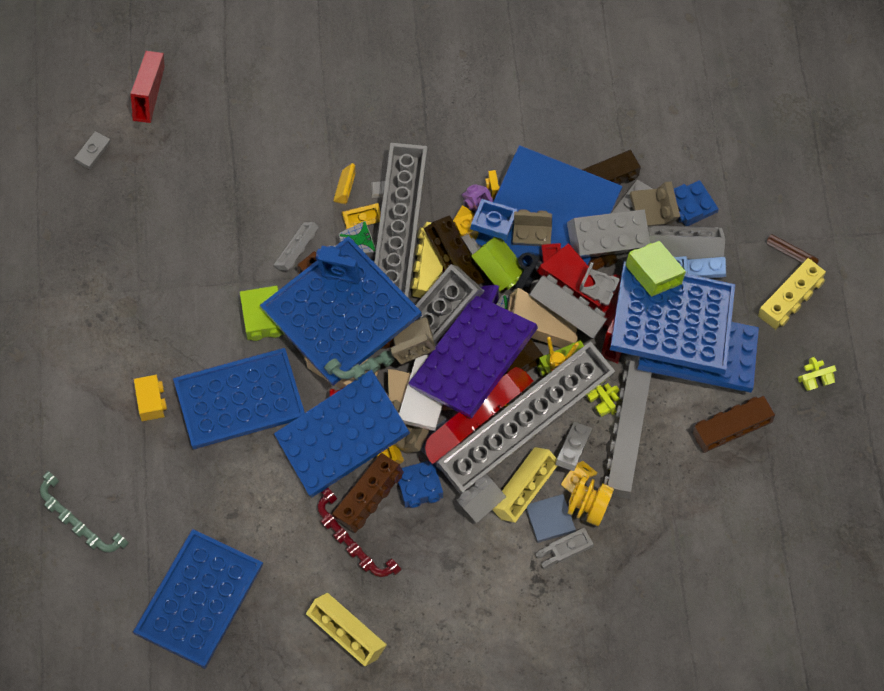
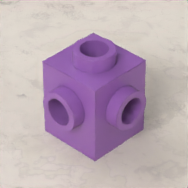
(474, 195)

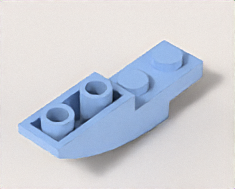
(704, 267)

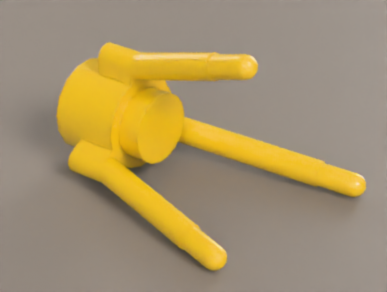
(558, 358)

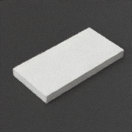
(418, 408)

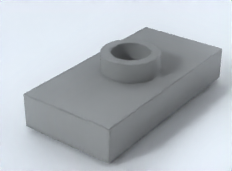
(92, 150)

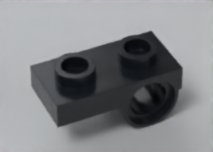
(525, 279)

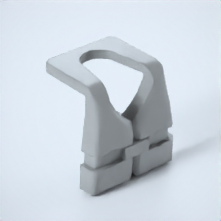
(603, 287)

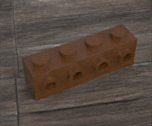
(733, 424)
(368, 493)

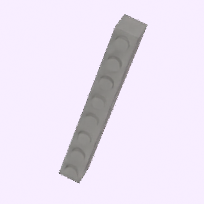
(628, 429)

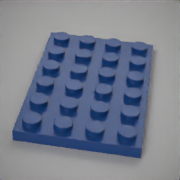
(740, 362)
(238, 398)
(341, 433)
(198, 598)

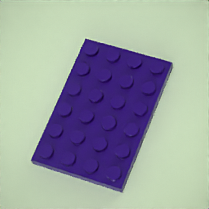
(473, 356)

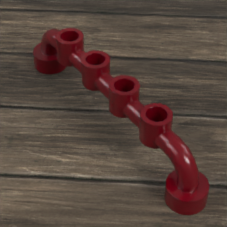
(353, 548)

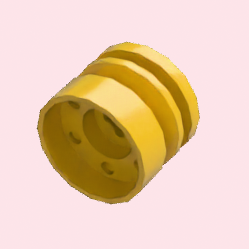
(590, 500)

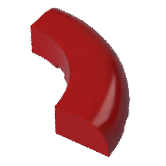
(461, 426)

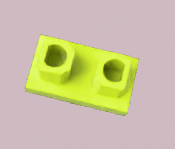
(809, 379)
(607, 405)

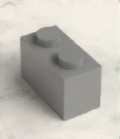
(481, 498)

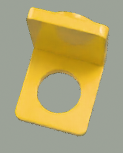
(574, 477)

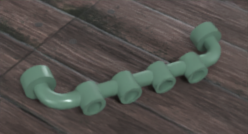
(357, 371)
(79, 528)

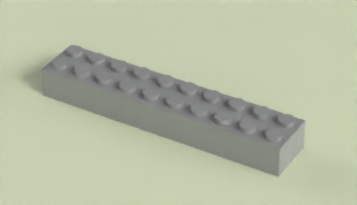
(401, 213)
(525, 417)

